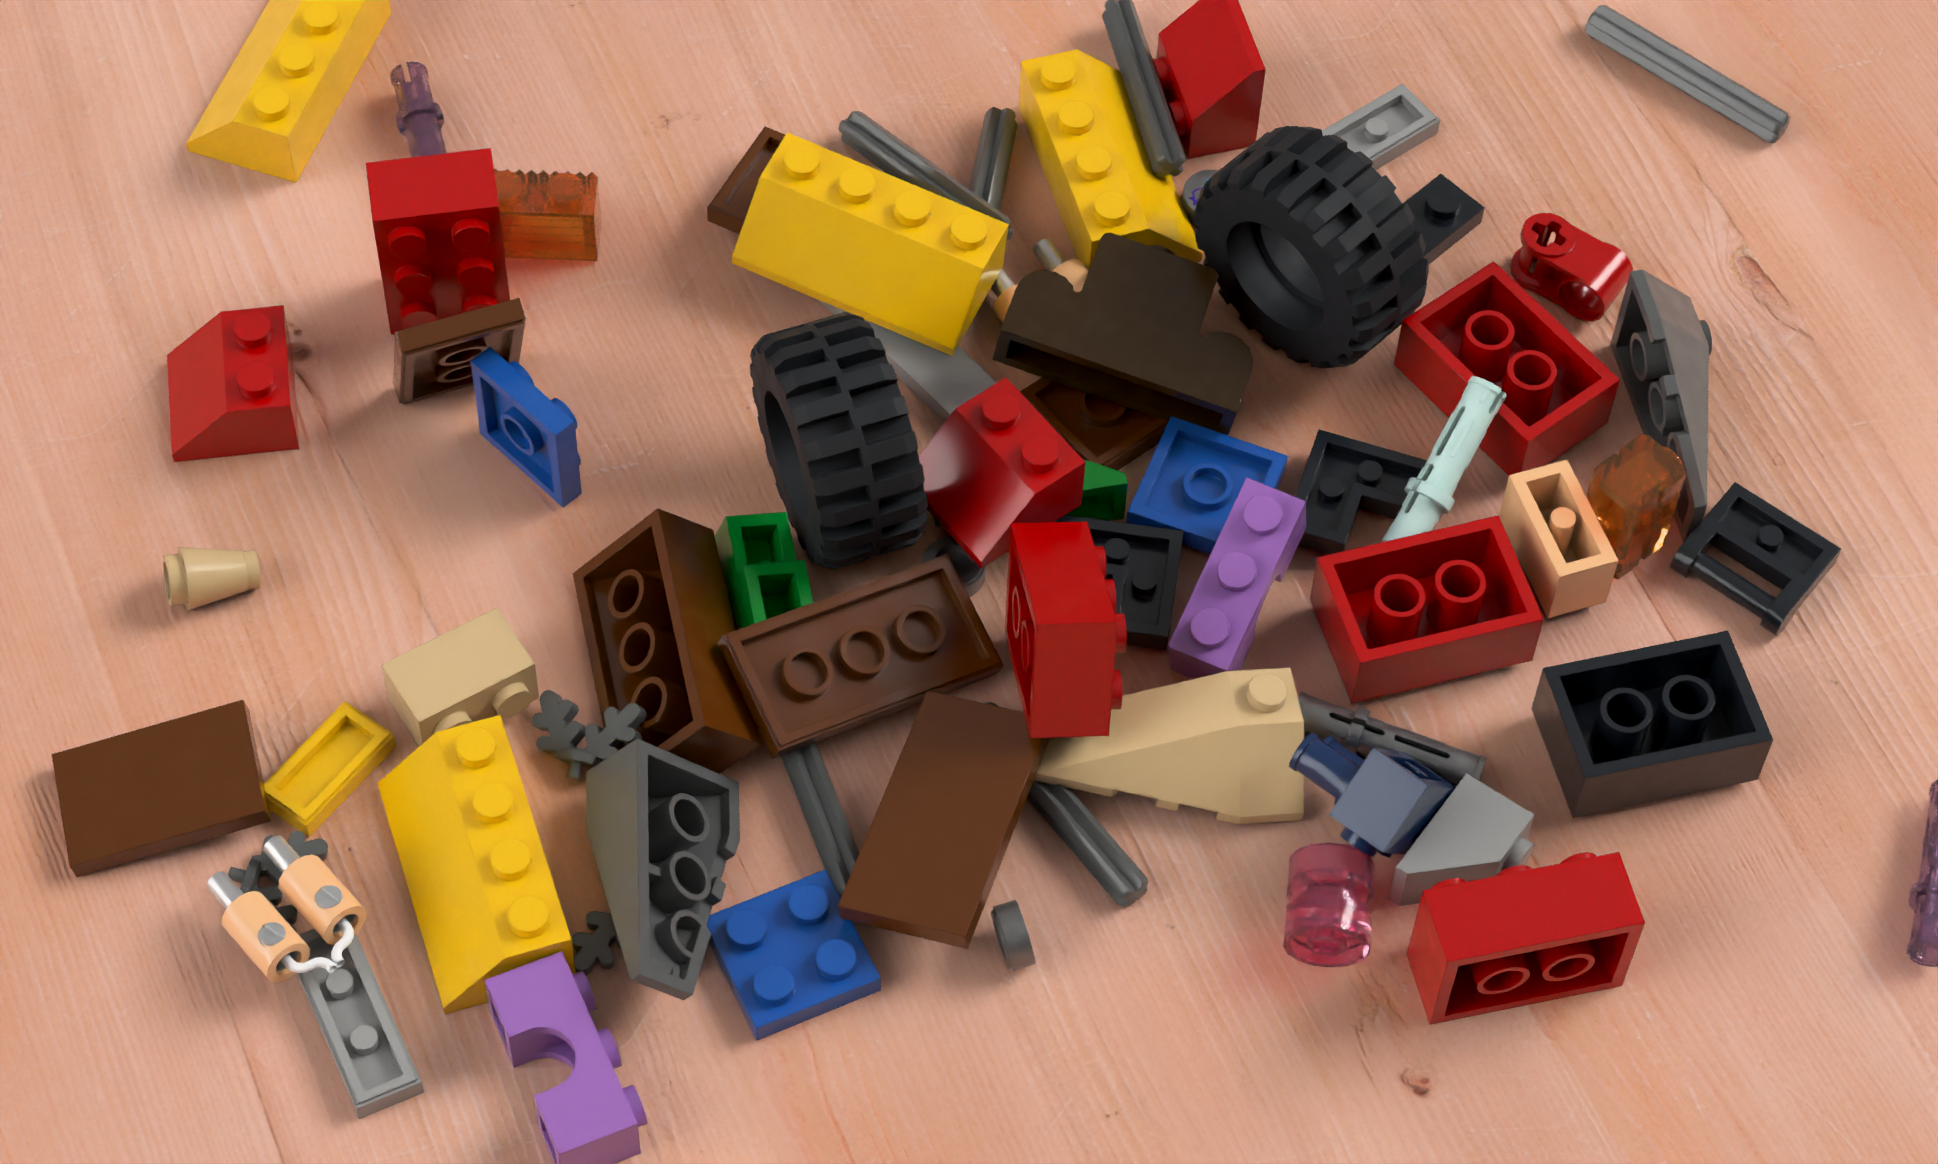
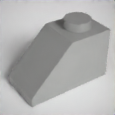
(1466, 839)

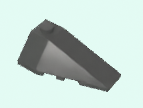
(1666, 373)
(661, 853)

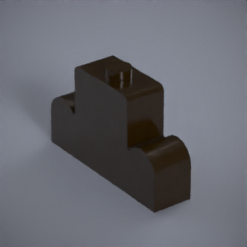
(1130, 335)

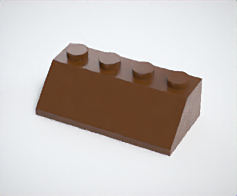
(652, 639)

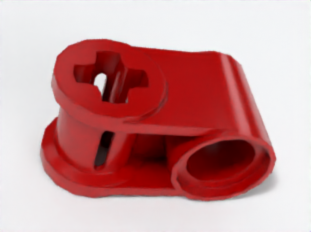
(1572, 271)

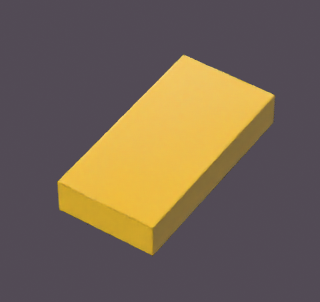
(327, 768)

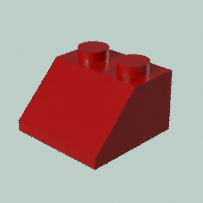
(1211, 77)
(233, 387)
(998, 467)

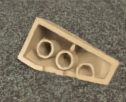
(1196, 744)

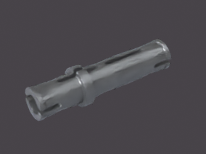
(1362, 733)

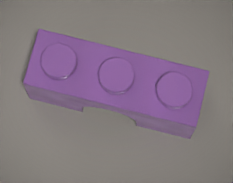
(1228, 597)
(546, 1015)

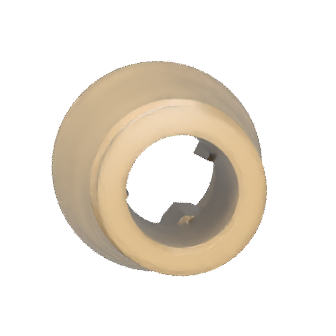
(208, 575)

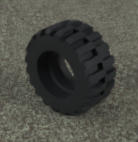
(1311, 246)
(839, 440)

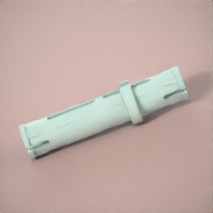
(1433, 488)

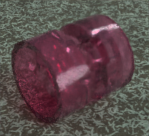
(1329, 905)

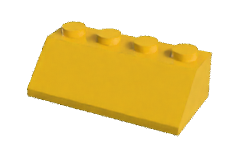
(288, 83)
(1097, 157)
(870, 244)
(472, 860)

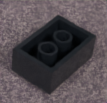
(1651, 724)

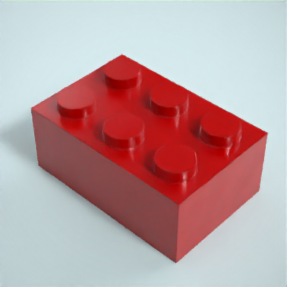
(437, 235)
(1506, 337)
(1425, 609)
(1063, 630)
(1524, 936)

